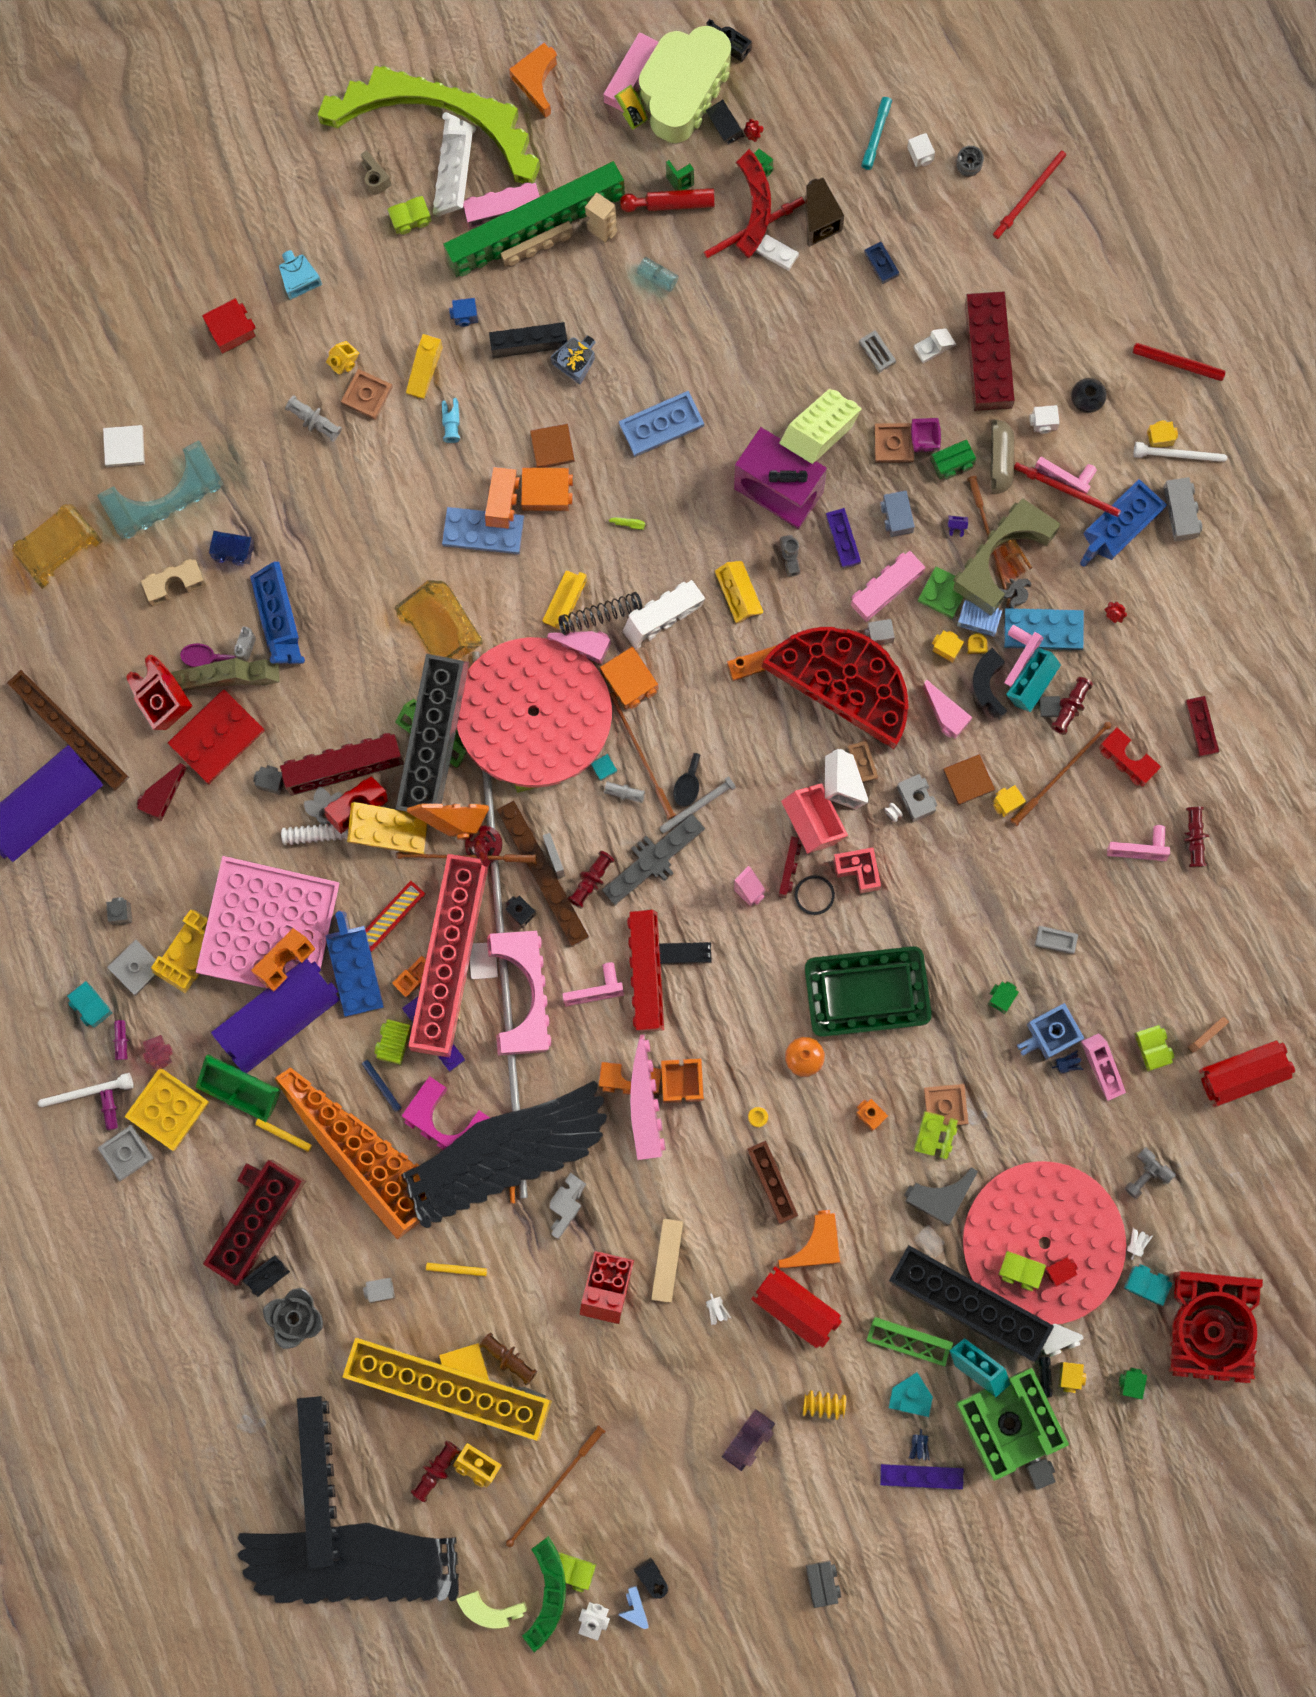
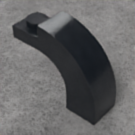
(987, 666)

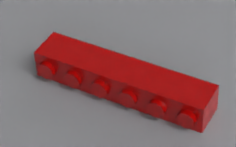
(646, 971)

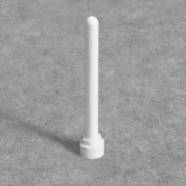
(1143, 450)
(124, 1081)

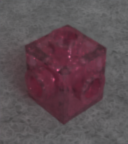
(157, 1052)

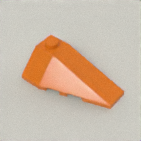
(451, 819)

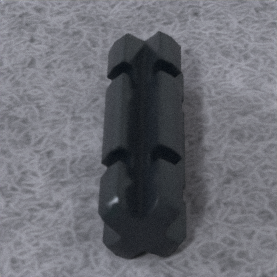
(788, 476)
(1045, 1375)

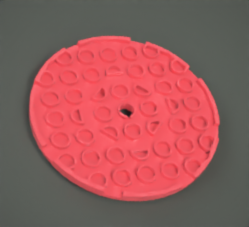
(543, 747)
(1053, 1204)

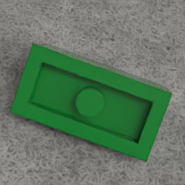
(680, 179)

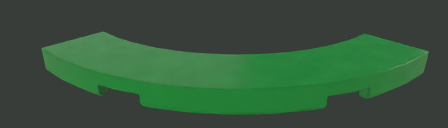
(553, 1596)

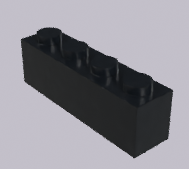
(527, 340)

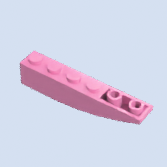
(644, 1106)

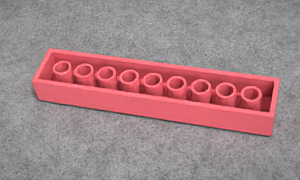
(448, 956)

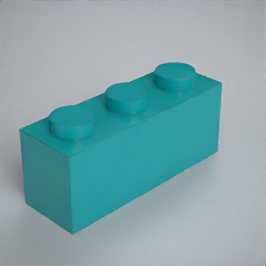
(1033, 679)
(980, 1367)

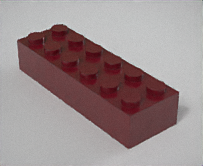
(989, 351)
(341, 764)
(254, 1222)

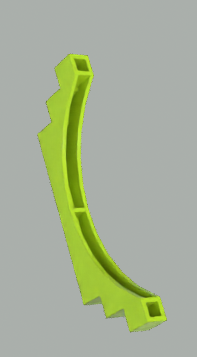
(396, 88)

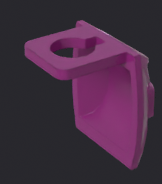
(926, 434)

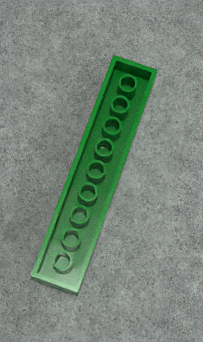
(532, 219)

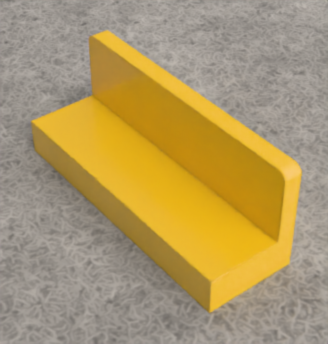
(738, 591)
(565, 598)

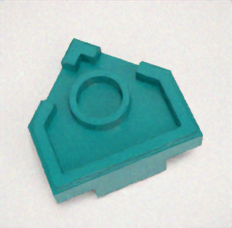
(911, 1396)

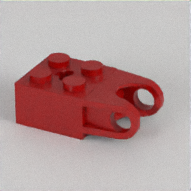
(158, 695)

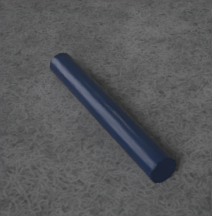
(381, 1085)

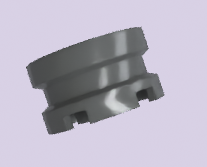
(964, 155)

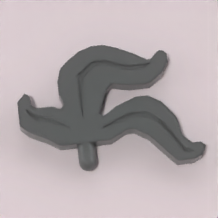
(1018, 587)

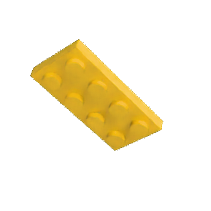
(386, 828)

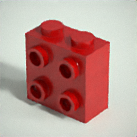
(229, 325)

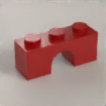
(1140, 770)
(367, 792)

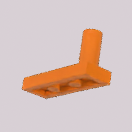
(748, 664)

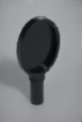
(687, 785)

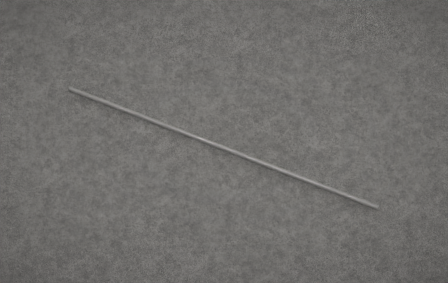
(502, 962)

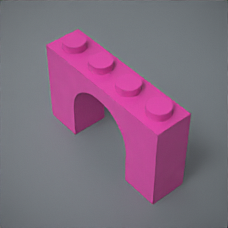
(421, 1109)

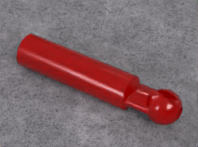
(670, 200)

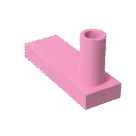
(1053, 471)
(1031, 642)
(1138, 851)
(610, 990)

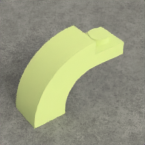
(488, 1617)

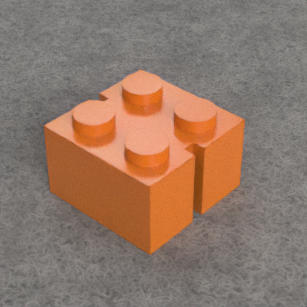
(682, 1080)

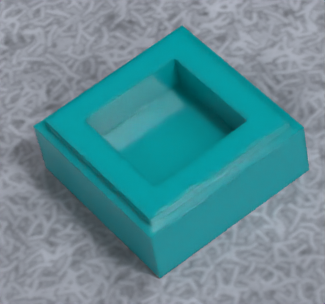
(604, 767)

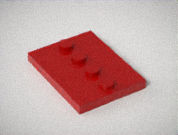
(216, 736)

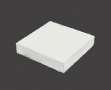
(124, 446)

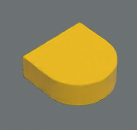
(977, 644)

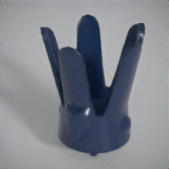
(1067, 1063)
(919, 1447)

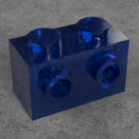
(231, 548)

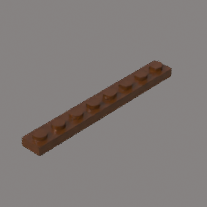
(67, 730)
(543, 874)

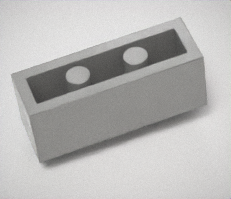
(1182, 509)

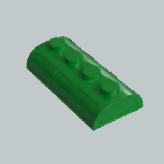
(237, 1088)

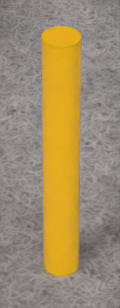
(284, 1135)
(456, 1269)

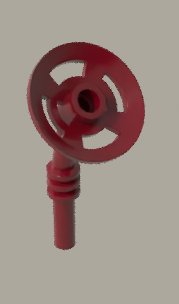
(482, 847)

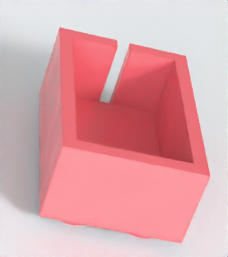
(814, 818)

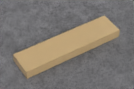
(667, 1260)

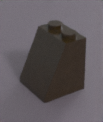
(823, 213)

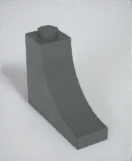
(940, 1202)

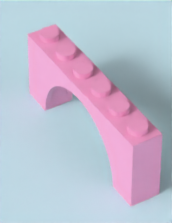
(523, 951)

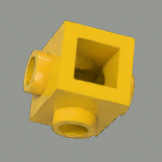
(342, 357)

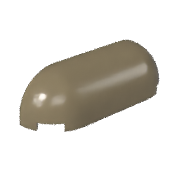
(1001, 456)

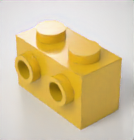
(476, 1466)

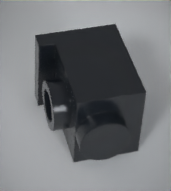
(525, 915)

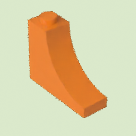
(531, 75)
(821, 1247)

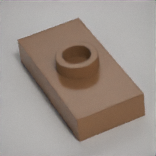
(863, 761)

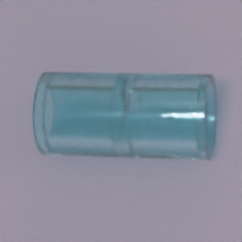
(657, 274)

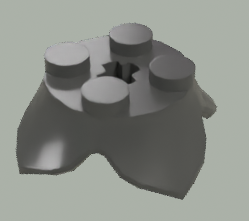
(278, 1314)

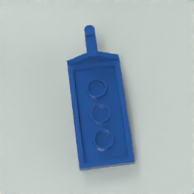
(1112, 533)
(276, 615)
(353, 968)

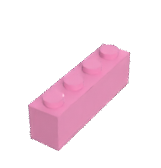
(630, 69)
(492, 205)
(887, 586)

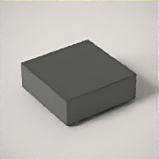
(1049, 706)

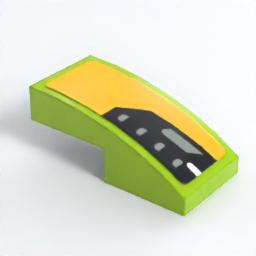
(632, 107)

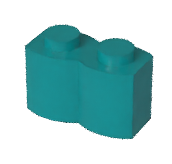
(89, 1004)
(1147, 1285)

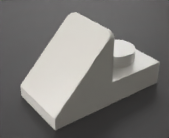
(937, 343)

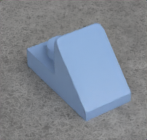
(637, 1614)

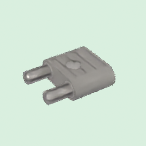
(245, 644)

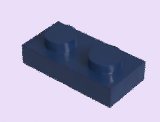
(881, 262)

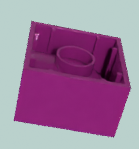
(785, 499)

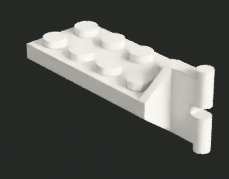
(453, 165)

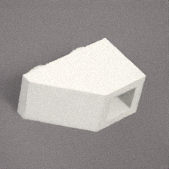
(1060, 1338)

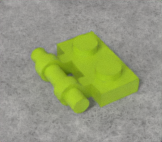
(929, 1135)

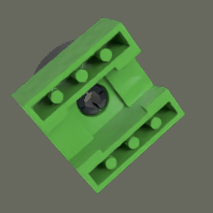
(1034, 1429)

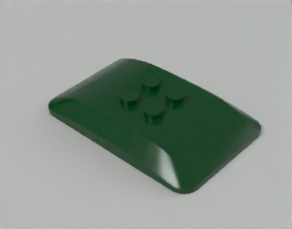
(867, 991)

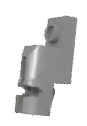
(565, 1205)

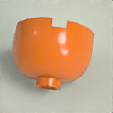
(804, 1056)

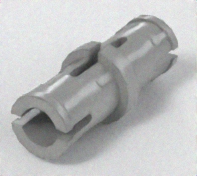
(624, 792)

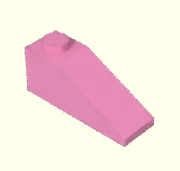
(588, 643)
(948, 714)
(749, 887)
(1103, 1066)

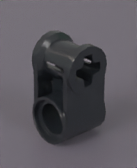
(649, 1576)

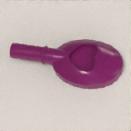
(200, 654)

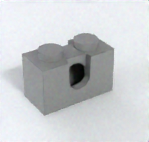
(917, 809)

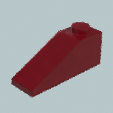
(159, 795)

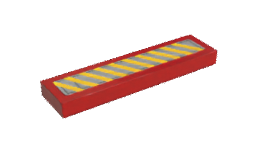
(393, 914)

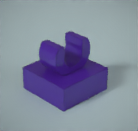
(957, 522)

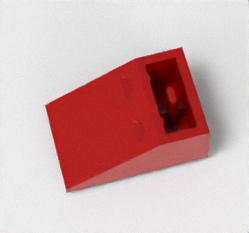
(606, 1287)

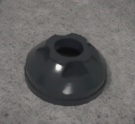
(1086, 403)

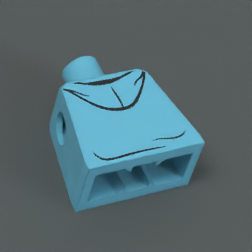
(298, 275)

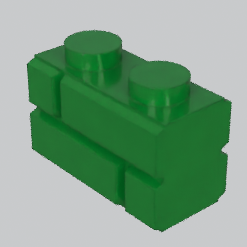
(953, 459)

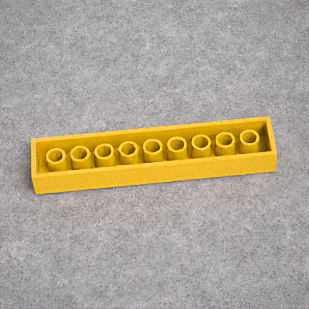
(447, 1389)

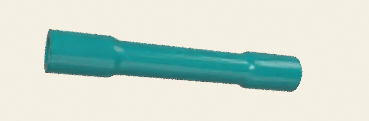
(882, 114)

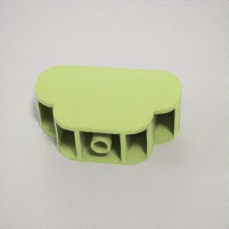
(683, 80)

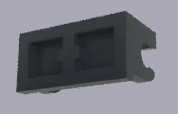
(725, 122)
(266, 1275)

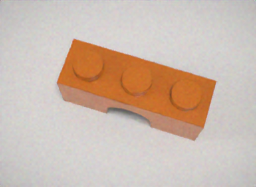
(291, 947)
(612, 1079)

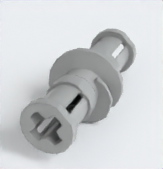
(313, 418)

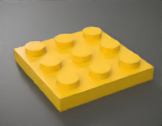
(167, 1109)

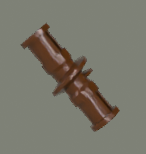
(508, 1359)

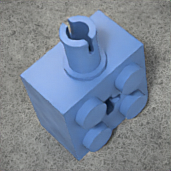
(1050, 1043)

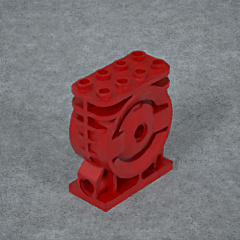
(1238, 1362)

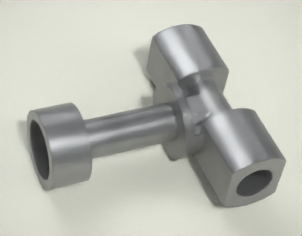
(790, 552)
(1152, 1169)

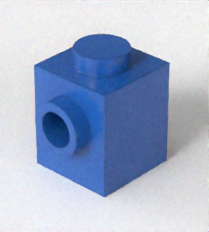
(464, 312)

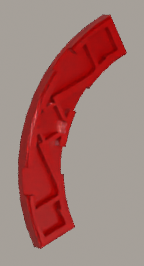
(760, 203)

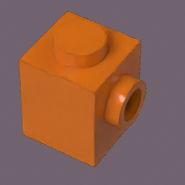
(871, 1114)

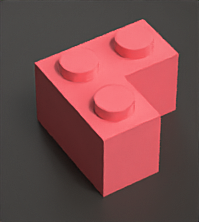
(859, 863)

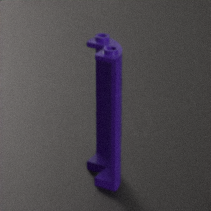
(44, 802)
(276, 1016)

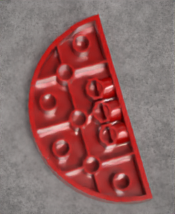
(846, 676)

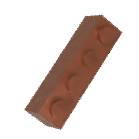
(772, 1182)

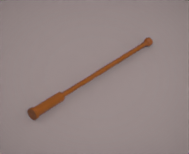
(979, 504)
(659, 791)
(1034, 801)
(507, 857)
(581, 1453)

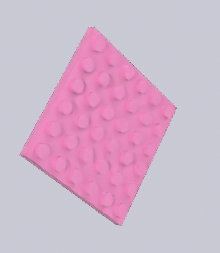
(255, 910)

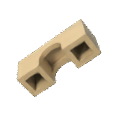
(602, 217)
(157, 585)

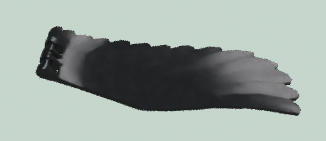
(504, 1151)
(372, 1565)

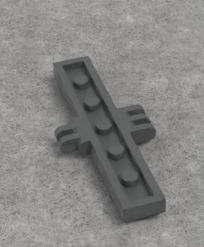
(653, 859)

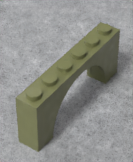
(1022, 523)

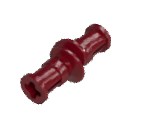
(1071, 705)
(1196, 837)
(590, 879)
(435, 1471)

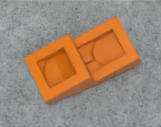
(410, 979)

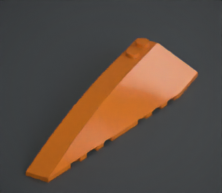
(357, 1151)

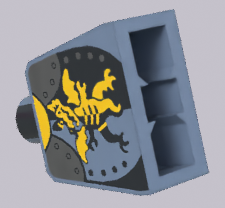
(575, 358)

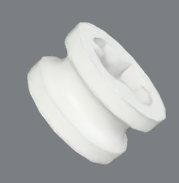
(893, 812)

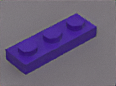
(843, 538)

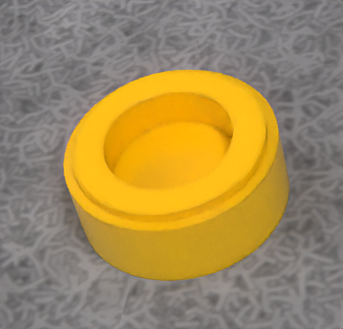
(757, 1117)

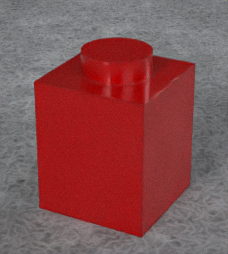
(1061, 1271)

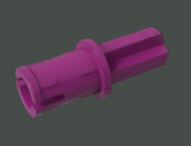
(120, 1041)
(109, 1109)

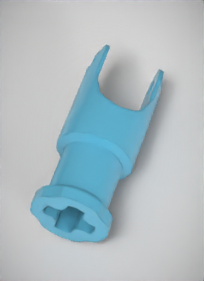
(451, 422)

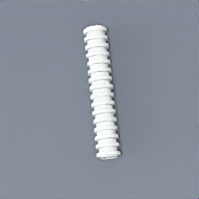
(311, 834)

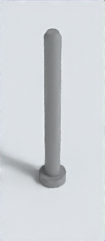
(698, 805)

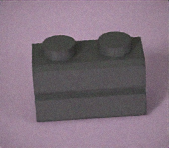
(822, 1583)

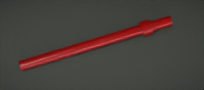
(785, 209)
(1008, 220)
(1033, 473)

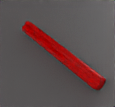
(1179, 362)

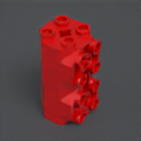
(1247, 1073)
(797, 1308)

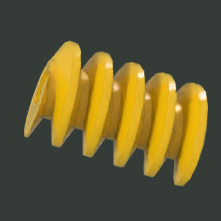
(825, 1404)

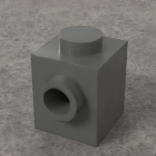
(269, 779)
(119, 911)
(1040, 1473)

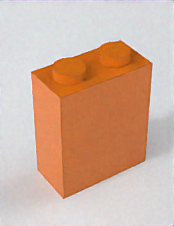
(546, 489)
(629, 678)

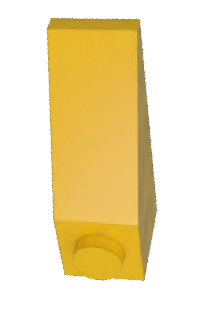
(424, 366)

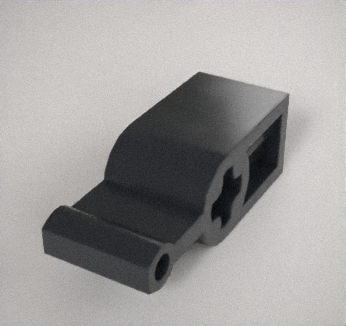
(740, 44)

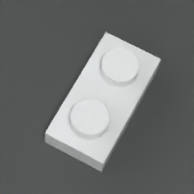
(777, 252)

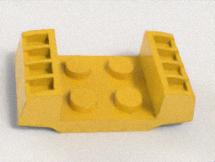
(182, 956)

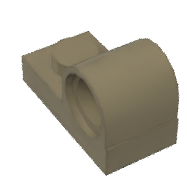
(374, 172)

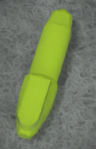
(633, 523)

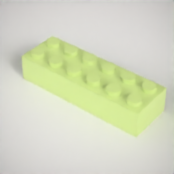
(820, 425)

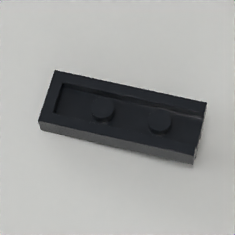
(685, 953)

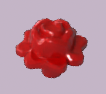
(753, 130)
(1115, 612)

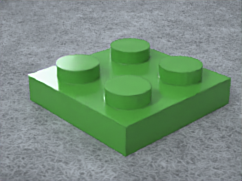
(940, 594)

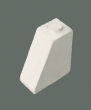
(843, 780)

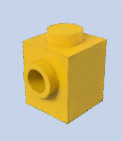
(1162, 434)
(947, 645)
(1008, 801)
(1071, 1377)

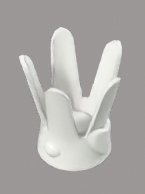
(1137, 1245)
(716, 1308)

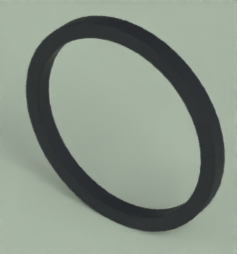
(814, 877)

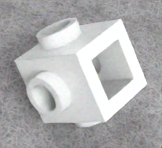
(593, 1620)

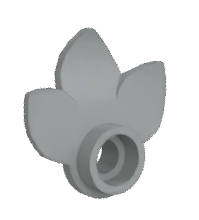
(321, 800)

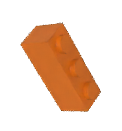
(502, 498)

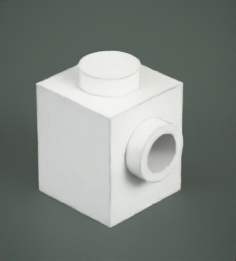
(921, 150)
(1044, 419)

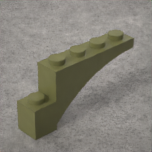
(228, 673)

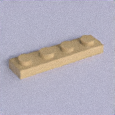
(532, 246)

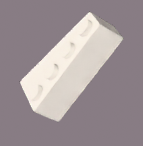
(662, 613)

